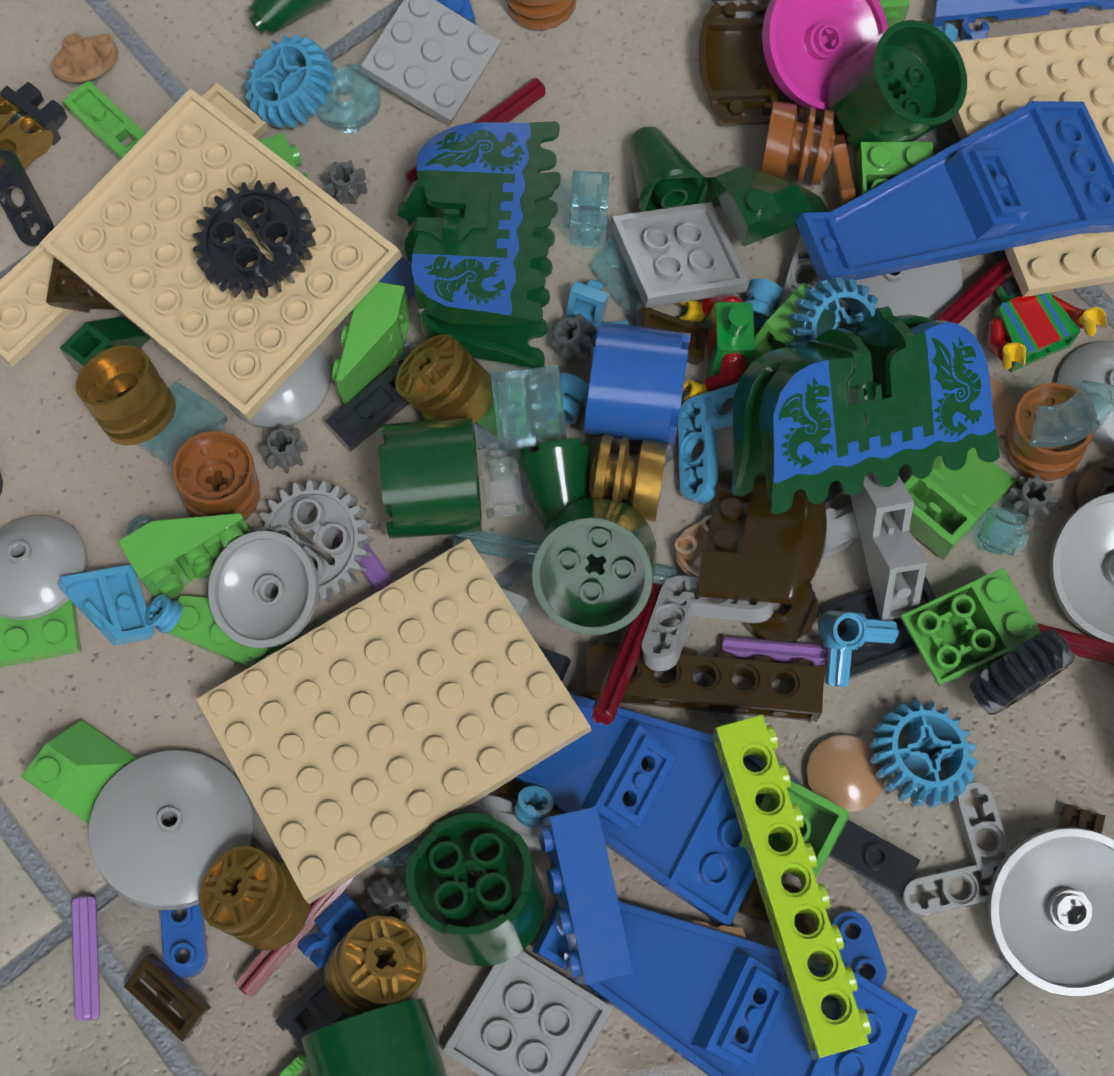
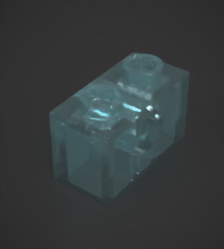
(589, 208)

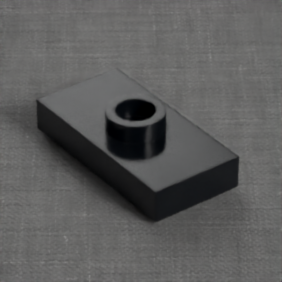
(874, 858)

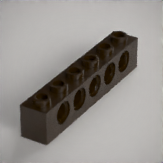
(722, 697)

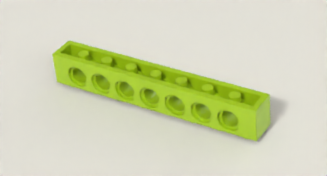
(822, 1034)

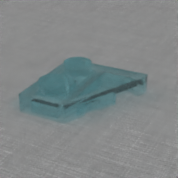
(613, 271)

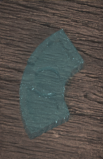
(1074, 418)

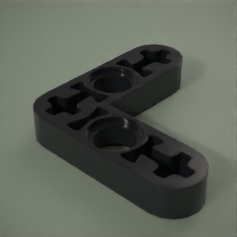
(13, 176)

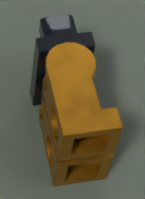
(26, 127)

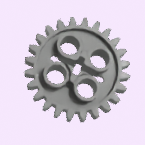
(335, 515)

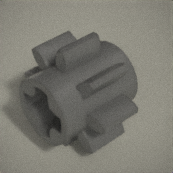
(345, 182)
(574, 336)
(293, 449)
(1032, 488)
(388, 899)

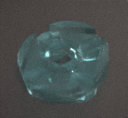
(355, 113)

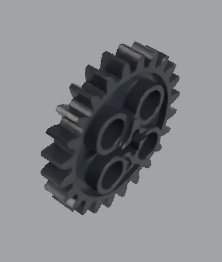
(228, 261)

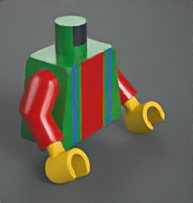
(1036, 326)
(728, 340)

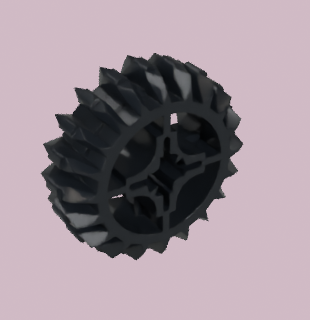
(1021, 671)

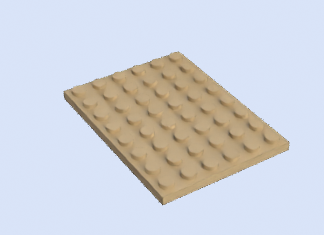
(1046, 67)
(137, 242)
(391, 719)

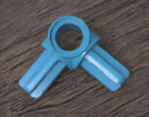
(857, 632)

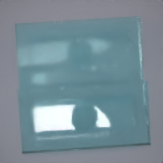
(528, 407)
(190, 418)

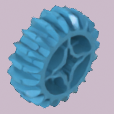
(297, 87)
(823, 312)
(913, 770)

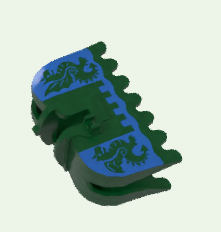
(484, 237)
(862, 407)

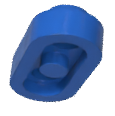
(182, 935)
(863, 949)

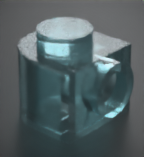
(1003, 531)

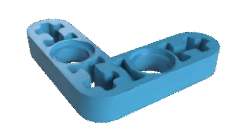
(689, 435)

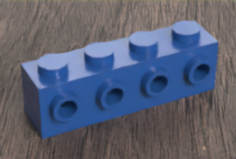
(585, 896)

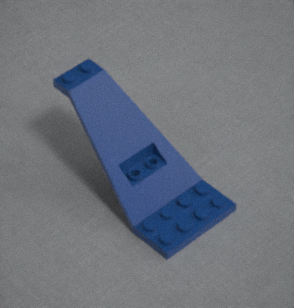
(999, 189)
(679, 808)
(699, 988)

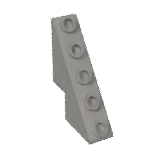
(890, 550)

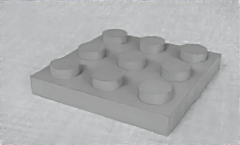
(430, 57)
(678, 254)
(527, 1023)

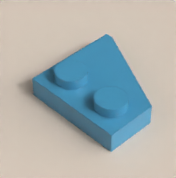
(111, 602)

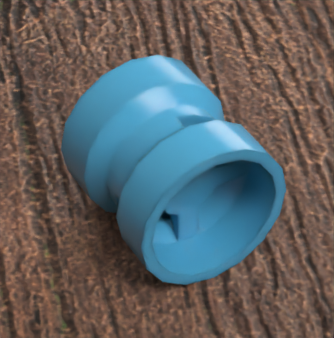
(764, 297)
(574, 392)

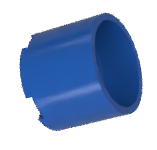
(636, 382)

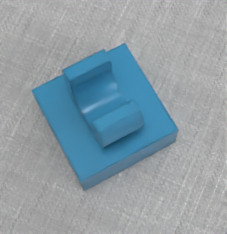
(588, 301)

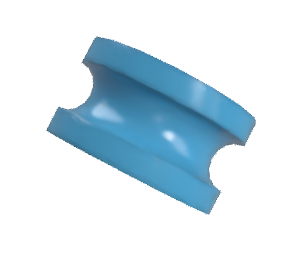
(163, 613)
(540, 799)

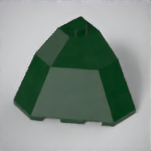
(759, 202)

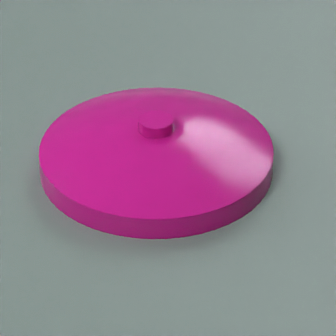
(811, 39)

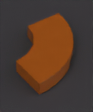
(843, 169)

